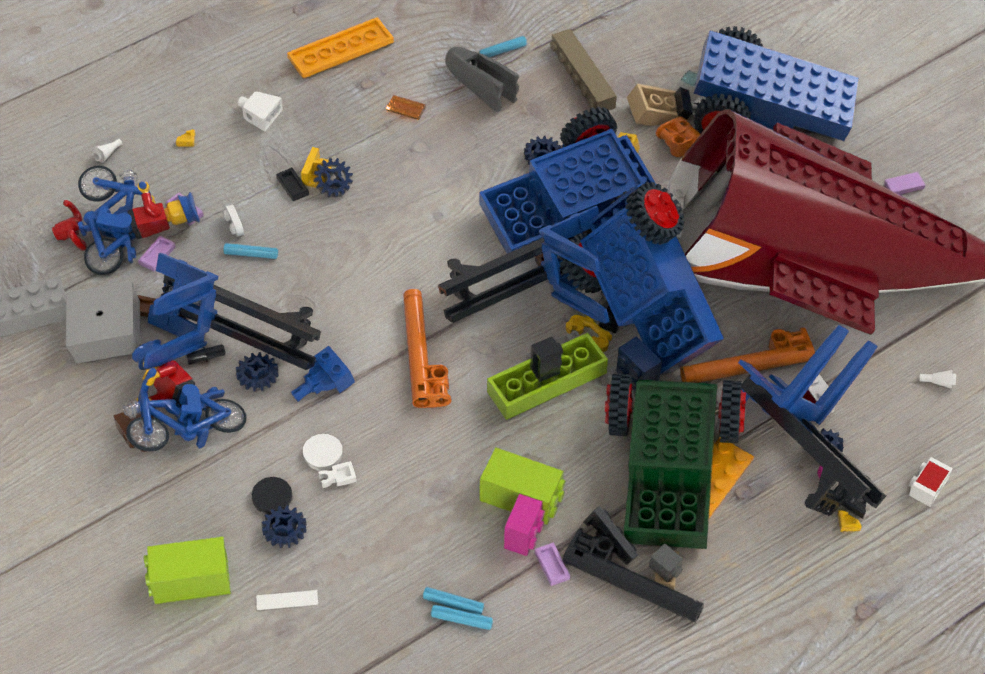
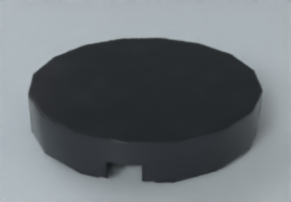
(270, 494)

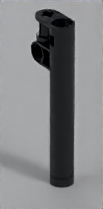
(586, 555)

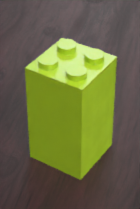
(512, 475)
(187, 570)

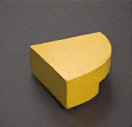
(186, 139)
(848, 522)

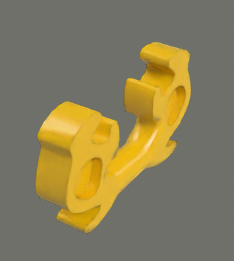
(578, 323)

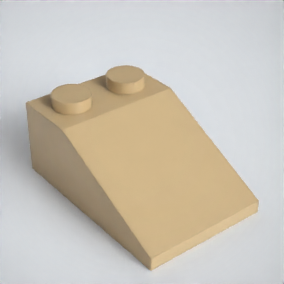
(652, 105)

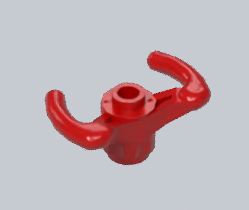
(69, 227)

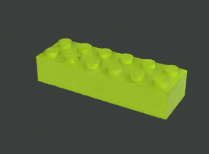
(519, 389)

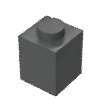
(666, 563)

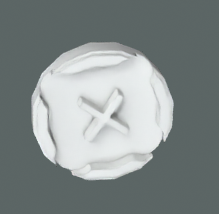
(322, 452)

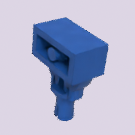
(325, 375)

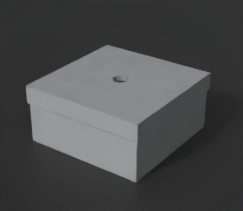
(102, 322)

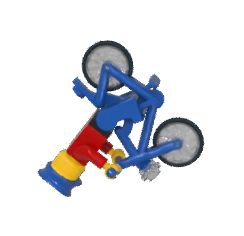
(127, 223)
(179, 397)

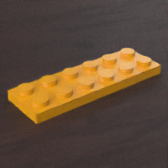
(340, 47)
(727, 468)

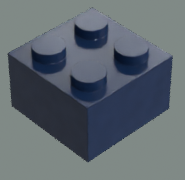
(638, 361)

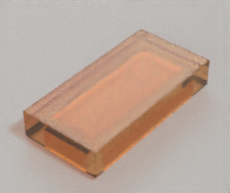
(406, 107)

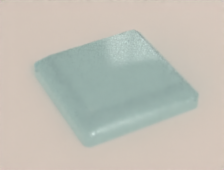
(689, 78)

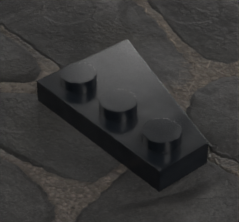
(604, 526)

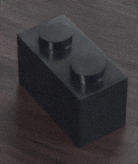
(546, 359)

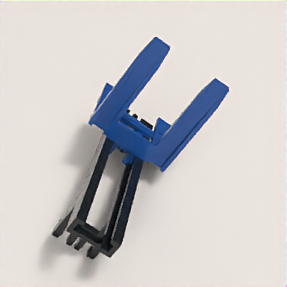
(552, 245)
(193, 295)
(794, 415)

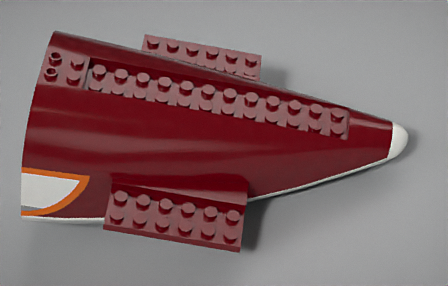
(809, 223)

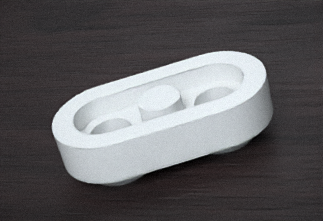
(235, 224)

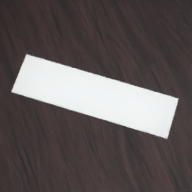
(286, 600)

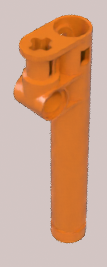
(677, 136)
(784, 350)
(426, 380)

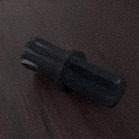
(205, 354)

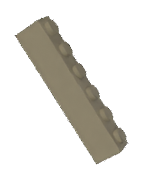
(583, 70)

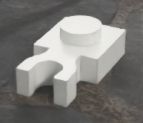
(340, 474)

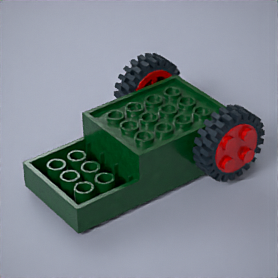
(671, 454)

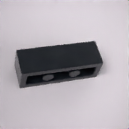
(683, 103)

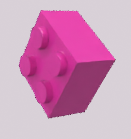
(523, 525)

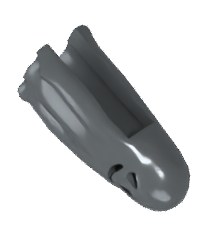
(486, 80)

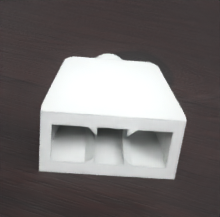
(261, 109)

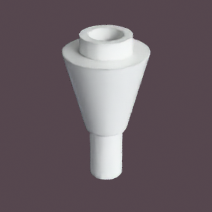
(102, 152)
(944, 378)

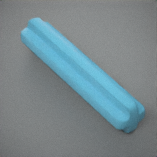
(504, 46)
(251, 251)
(453, 600)
(462, 617)

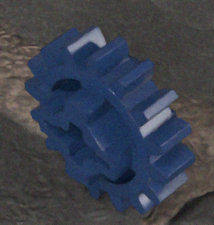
(540, 147)
(338, 181)
(257, 371)
(283, 529)

